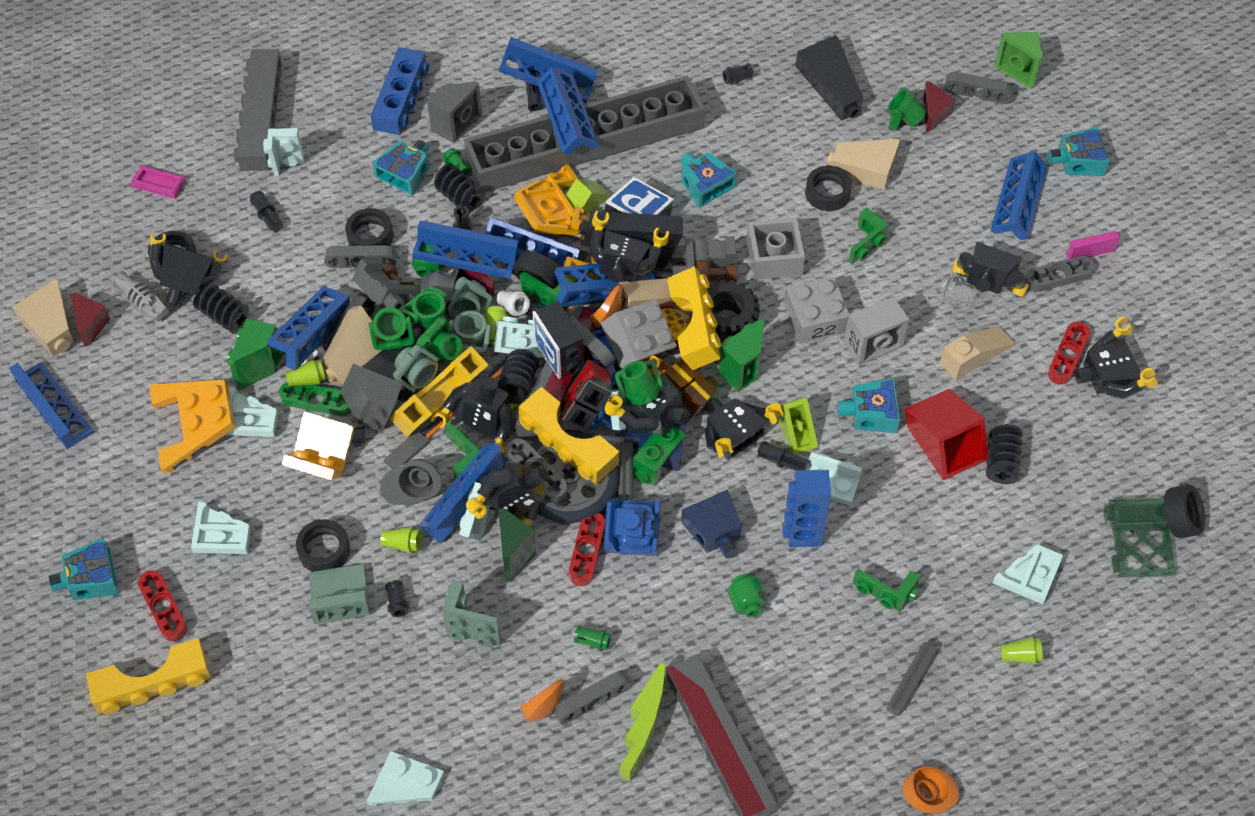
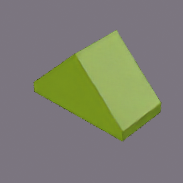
(586, 195)
(798, 425)

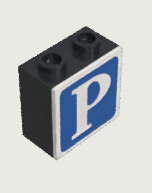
(639, 198)
(558, 339)

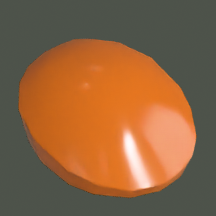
(609, 307)
(544, 702)
(941, 787)

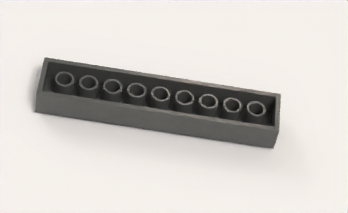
(617, 121)

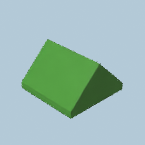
(1020, 56)

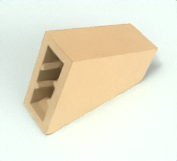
(866, 160)
(644, 291)
(47, 317)
(349, 346)

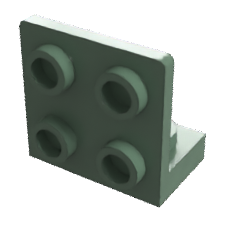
(338, 594)
(463, 623)

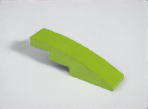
(645, 713)

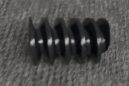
(458, 188)
(221, 307)
(518, 374)
(1004, 454)

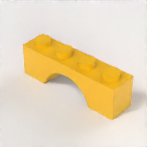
(699, 341)
(431, 398)
(590, 456)
(183, 667)

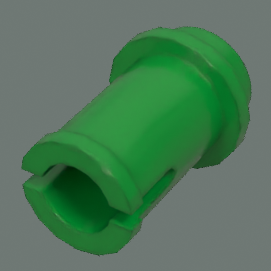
(454, 156)
(592, 638)

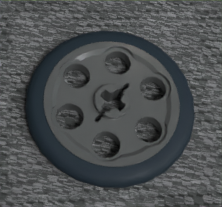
(580, 506)

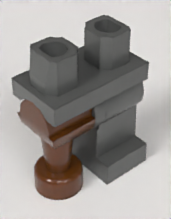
(708, 258)
(383, 285)

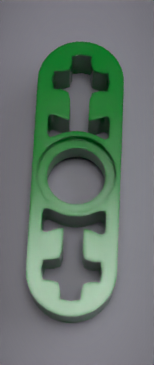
(311, 390)

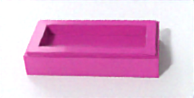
(158, 181)
(1093, 245)

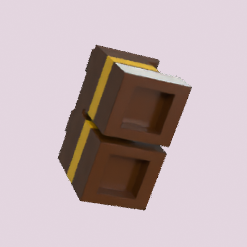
(695, 387)

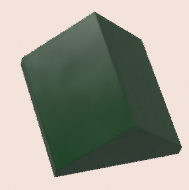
(517, 543)

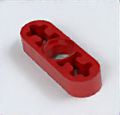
(1076, 347)
(591, 559)
(152, 600)

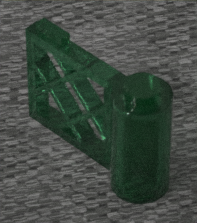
(1137, 516)

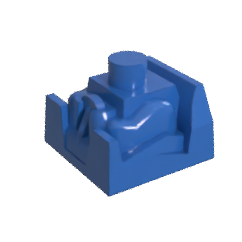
(632, 527)

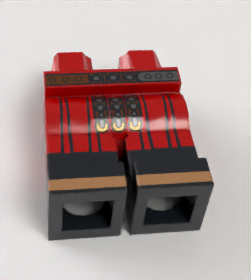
(587, 396)

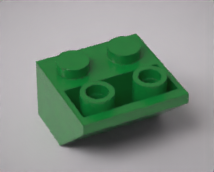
(741, 356)
(252, 357)

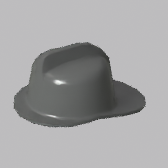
(440, 281)
(411, 483)

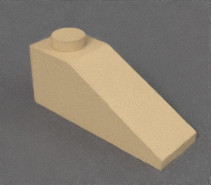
(974, 350)

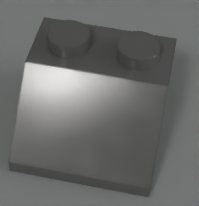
(454, 109)
(370, 396)

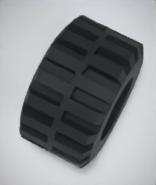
(736, 299)

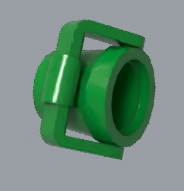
(906, 108)
(426, 307)
(391, 325)
(440, 341)
(639, 382)

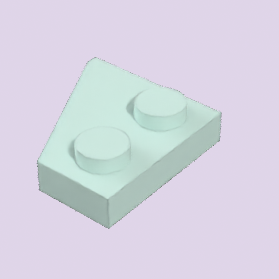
(251, 416)
(469, 524)
(219, 532)
(1031, 574)
(405, 781)

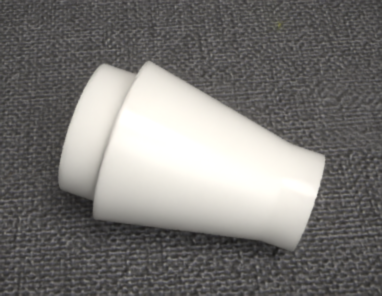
(514, 302)

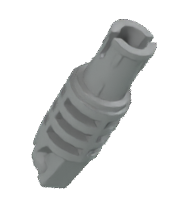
(141, 296)

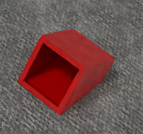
(948, 433)

